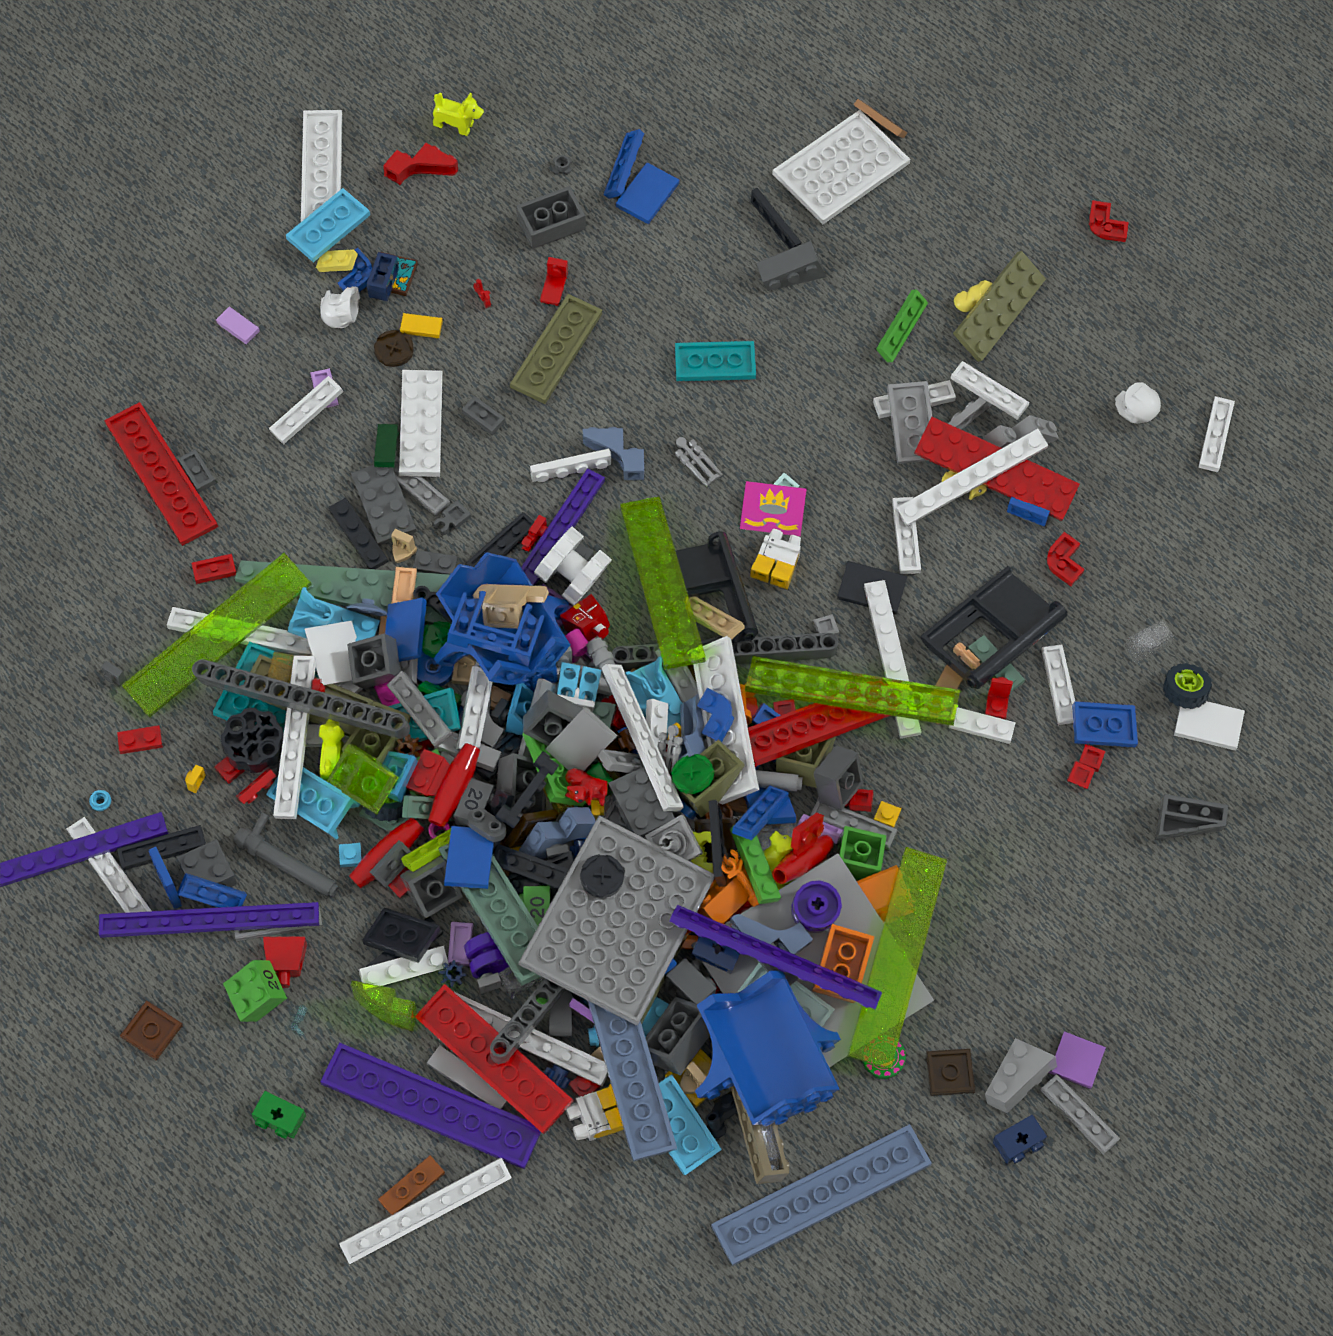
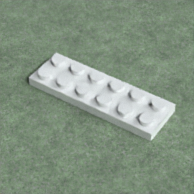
(420, 423)

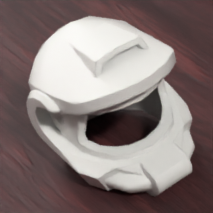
(340, 309)
(1141, 403)

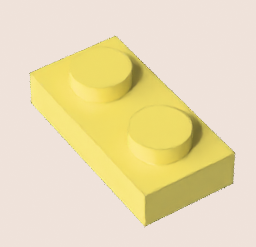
(337, 260)

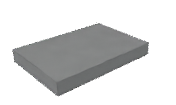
(581, 741)

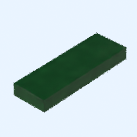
(386, 445)

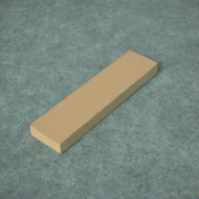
(715, 619)

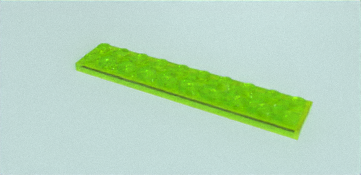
(662, 583)
(216, 634)
(852, 690)
(898, 957)

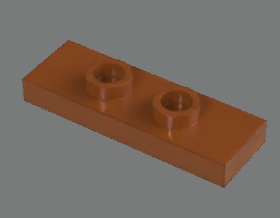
(411, 1186)

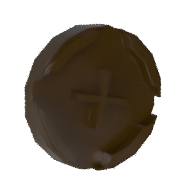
(393, 348)

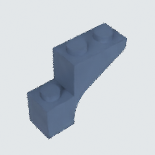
(612, 438)
(691, 728)
(573, 825)
(790, 940)

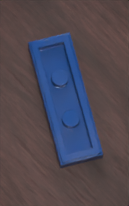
(210, 892)

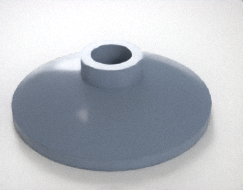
(368, 607)

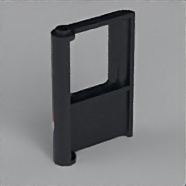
(714, 569)
(1011, 610)

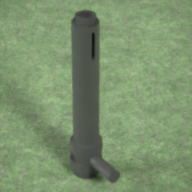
(258, 846)

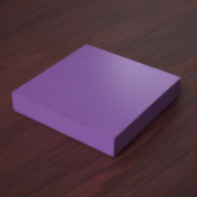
(1078, 1060)

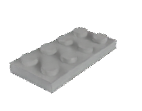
(909, 416)

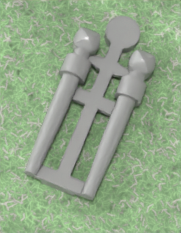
(681, 443)
(673, 746)

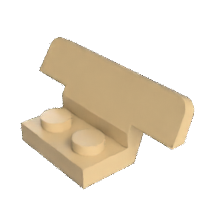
(504, 603)

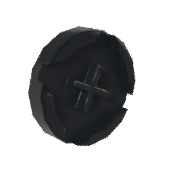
(602, 876)

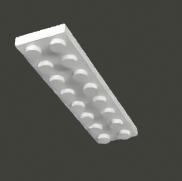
(320, 158)
(721, 676)

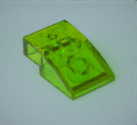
(363, 778)
(385, 1005)

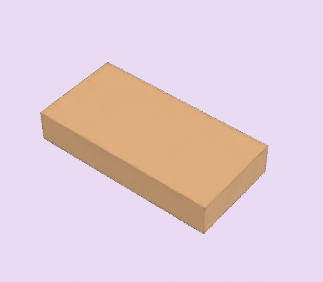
(404, 584)

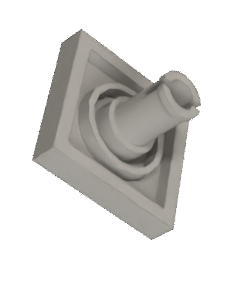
(677, 838)

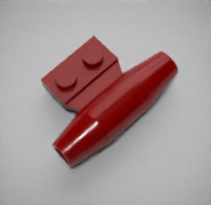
(443, 780)
(407, 834)
(807, 852)

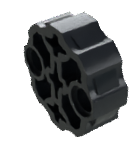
(238, 742)

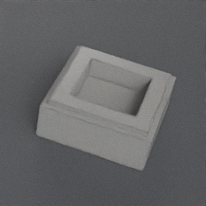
(826, 625)
(488, 758)

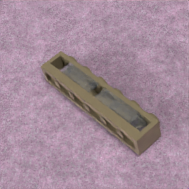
(763, 1147)

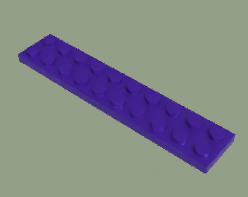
(431, 1105)

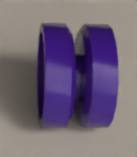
(819, 894)
(484, 956)

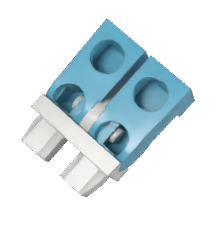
(588, 684)

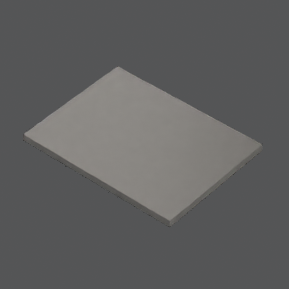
(622, 943)

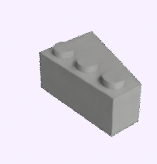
(1018, 1073)

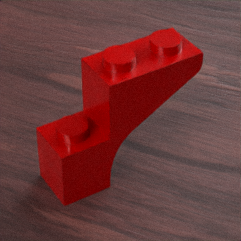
(426, 161)

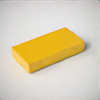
(421, 325)

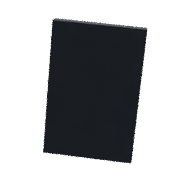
(857, 575)
(401, 935)

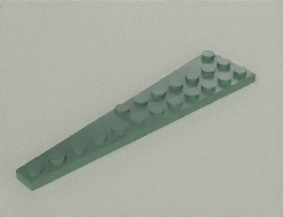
(351, 585)

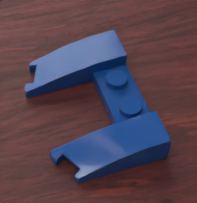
(467, 631)

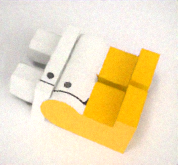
(777, 552)
(598, 1115)

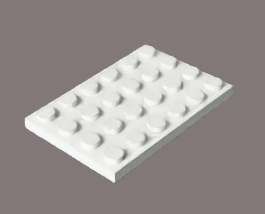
(841, 167)

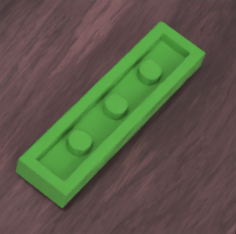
(902, 326)
(757, 869)

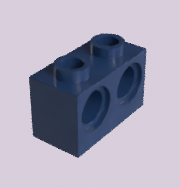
(382, 276)

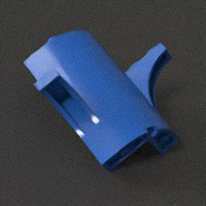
(497, 668)
(767, 1051)

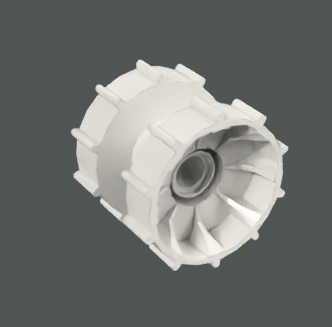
(572, 566)

